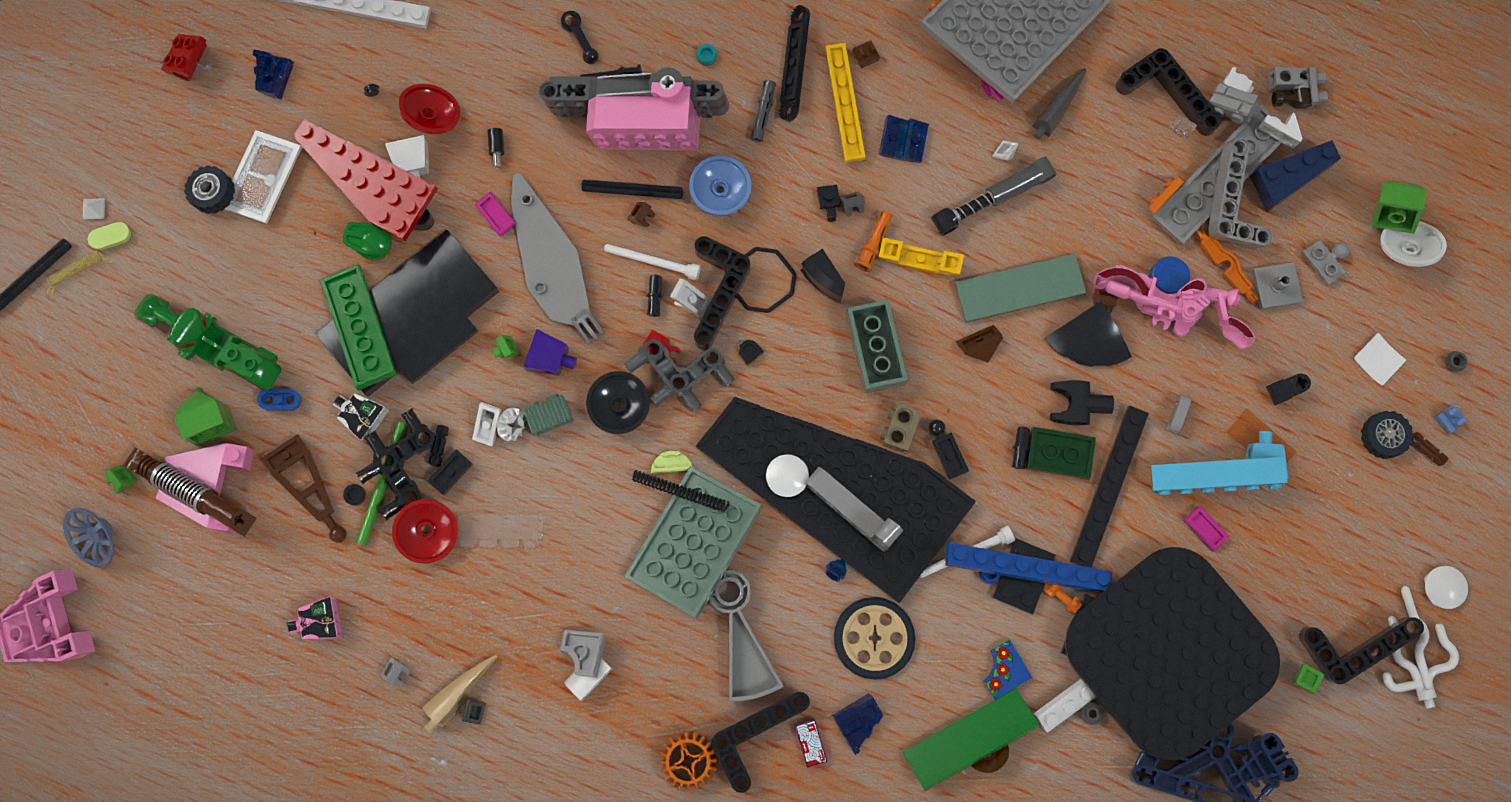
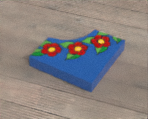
(1007, 670)

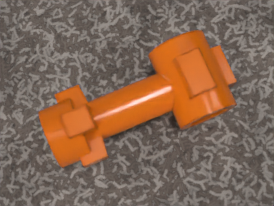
(1054, 590)

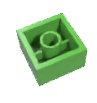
(1399, 206)
(203, 418)

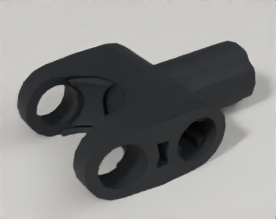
(1080, 402)

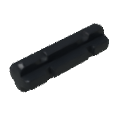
(438, 445)

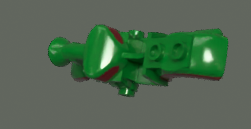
(200, 335)

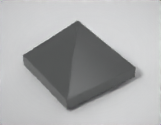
(473, 712)

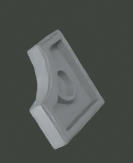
(585, 650)

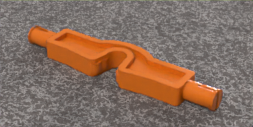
(1233, 274)

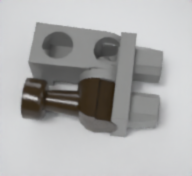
(1303, 86)

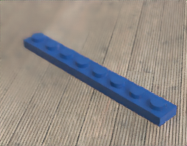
(1027, 568)

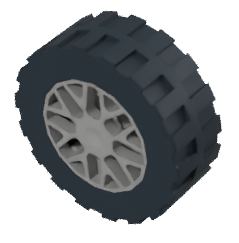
(1387, 434)

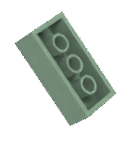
(876, 346)

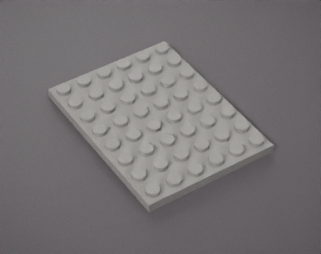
(1009, 39)

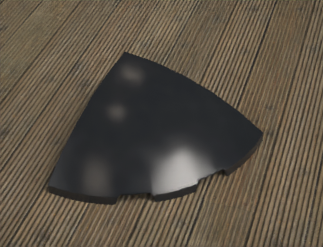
(1091, 339)

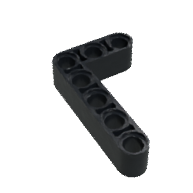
(1173, 88)
(723, 290)
(1362, 651)
(733, 740)

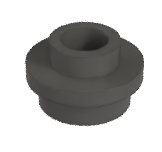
(1461, 359)
(1085, 713)

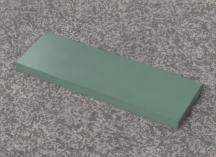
(1020, 288)

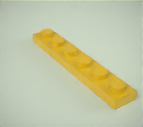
(845, 102)

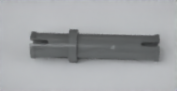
(765, 102)

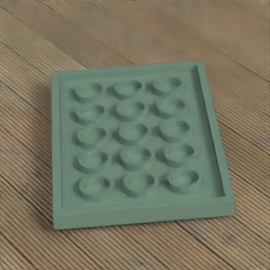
(693, 544)

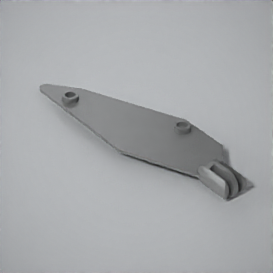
(550, 262)

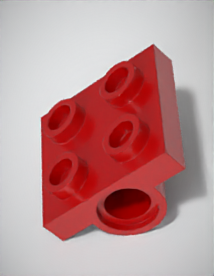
(183, 56)

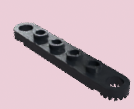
(794, 63)

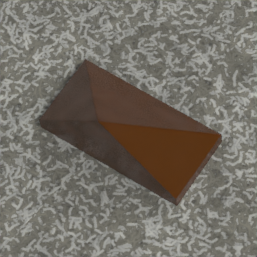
(981, 344)

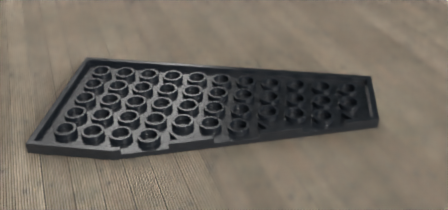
(889, 484)

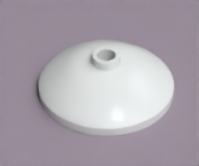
(1416, 249)

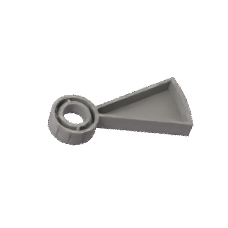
(749, 667)

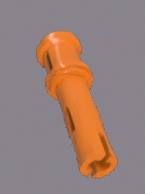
(871, 250)

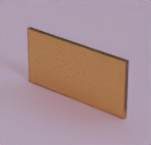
(1246, 431)

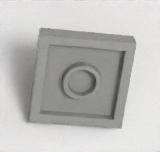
(1277, 286)

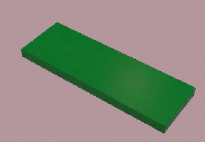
(358, 327)
(970, 739)

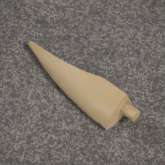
(449, 699)

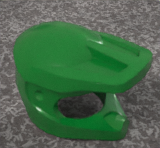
(367, 240)

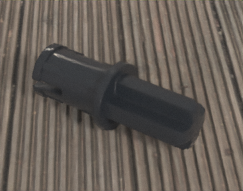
(654, 295)
(1020, 447)

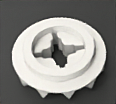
(511, 415)

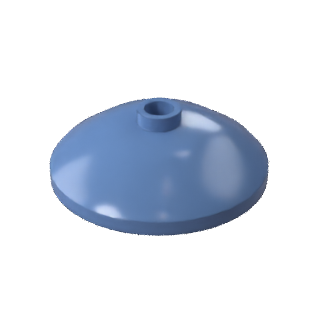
(720, 173)

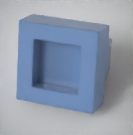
(1450, 419)

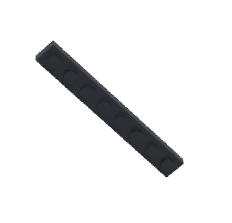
(1109, 487)

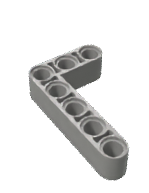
(1232, 200)
(853, 510)

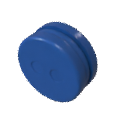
(1170, 274)

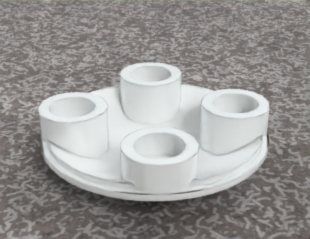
(787, 475)
(1446, 587)

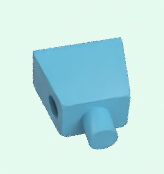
(1265, 448)

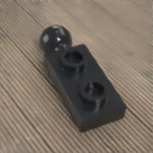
(947, 450)

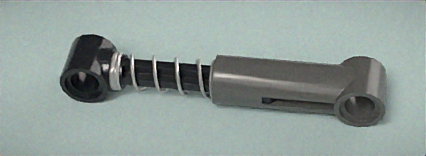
(1037, 173)

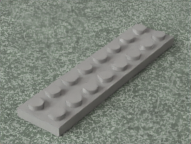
(1194, 199)

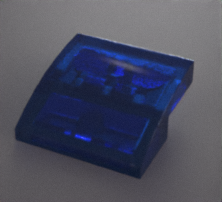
(903, 139)

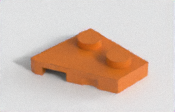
(1171, 187)

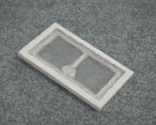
(262, 176)

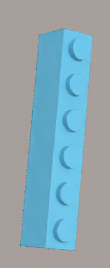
(1219, 474)

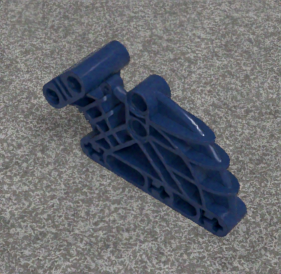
(1261, 764)

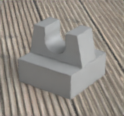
(392, 671)

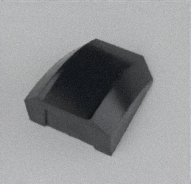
(823, 275)

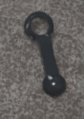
(590, 55)

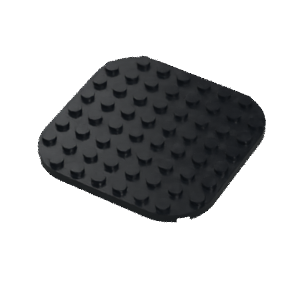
(1172, 653)

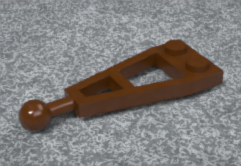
(286, 456)

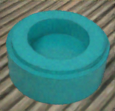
(706, 55)

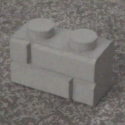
(1234, 104)

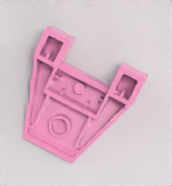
(209, 467)
(38, 624)

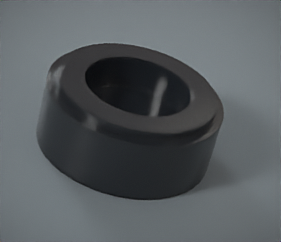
(354, 494)

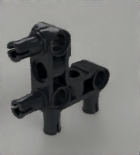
(399, 452)

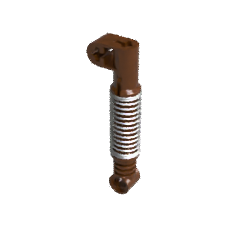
(189, 489)

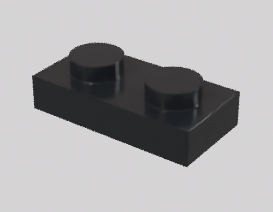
(450, 472)

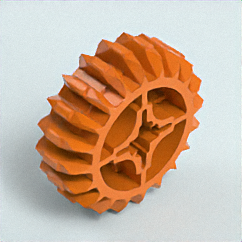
(671, 767)

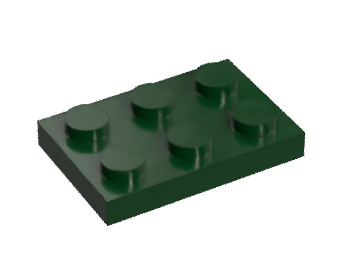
(1061, 453)

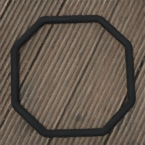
(784, 298)

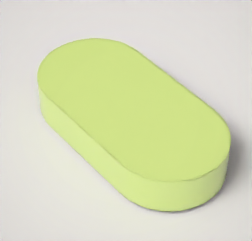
(109, 236)

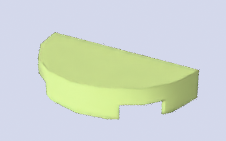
(670, 462)

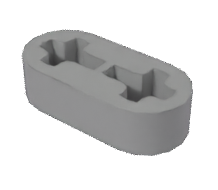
(1178, 414)

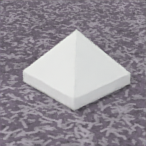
(1005, 150)
(93, 209)

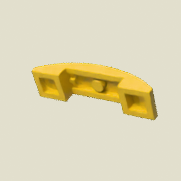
(920, 259)

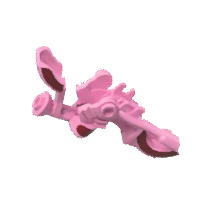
(1182, 307)

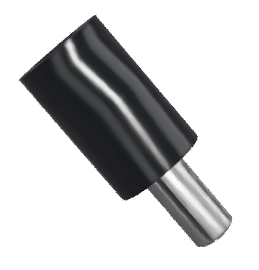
(496, 145)

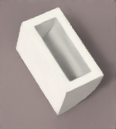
(582, 685)

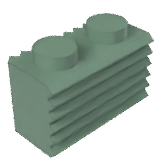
(548, 414)

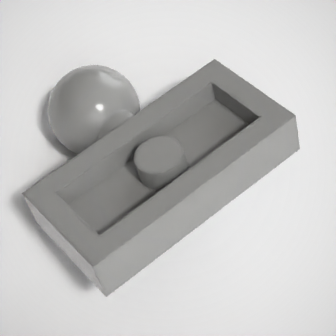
(1325, 262)

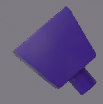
(548, 355)

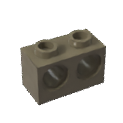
(906, 430)

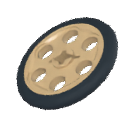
(848, 652)

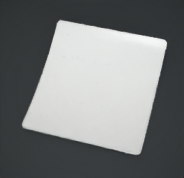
(1379, 359)

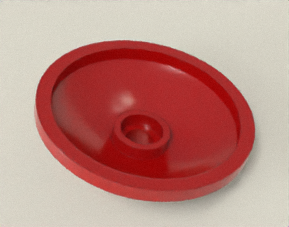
(429, 108)
(423, 546)

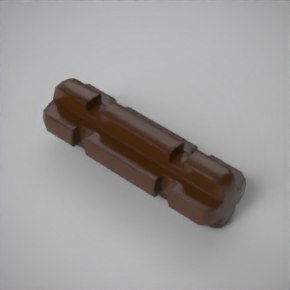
(1429, 449)

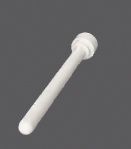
(691, 271)
(1004, 536)

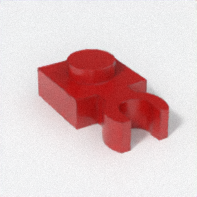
(653, 349)

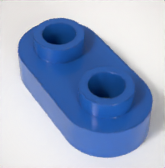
(280, 400)

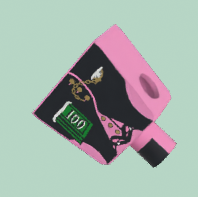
(317, 620)

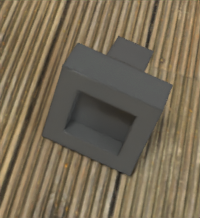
(852, 200)

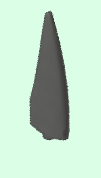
(1058, 106)

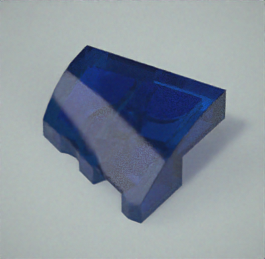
(271, 73)
(858, 720)

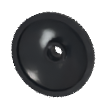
(616, 388)

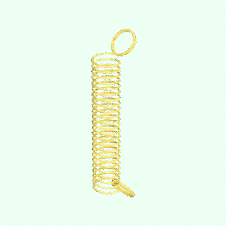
(109, 261)

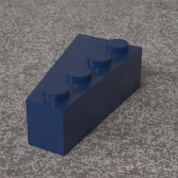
(1286, 176)

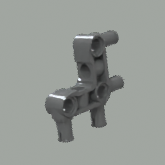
(668, 371)

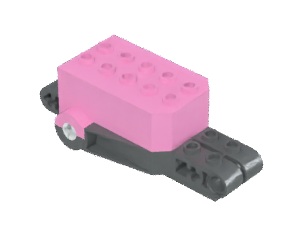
(638, 109)

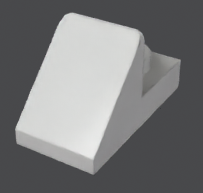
(1284, 132)
(690, 298)
(486, 424)

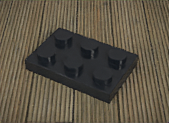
(1020, 592)

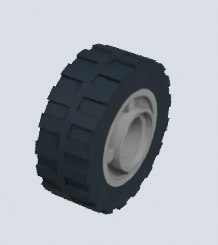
(199, 184)

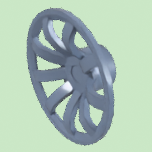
(97, 534)

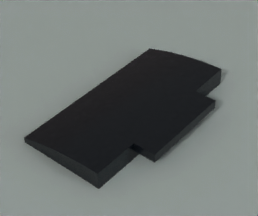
(424, 308)

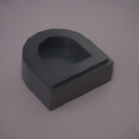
(750, 351)

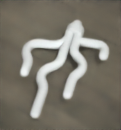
(1423, 677)

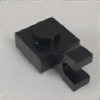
(829, 198)

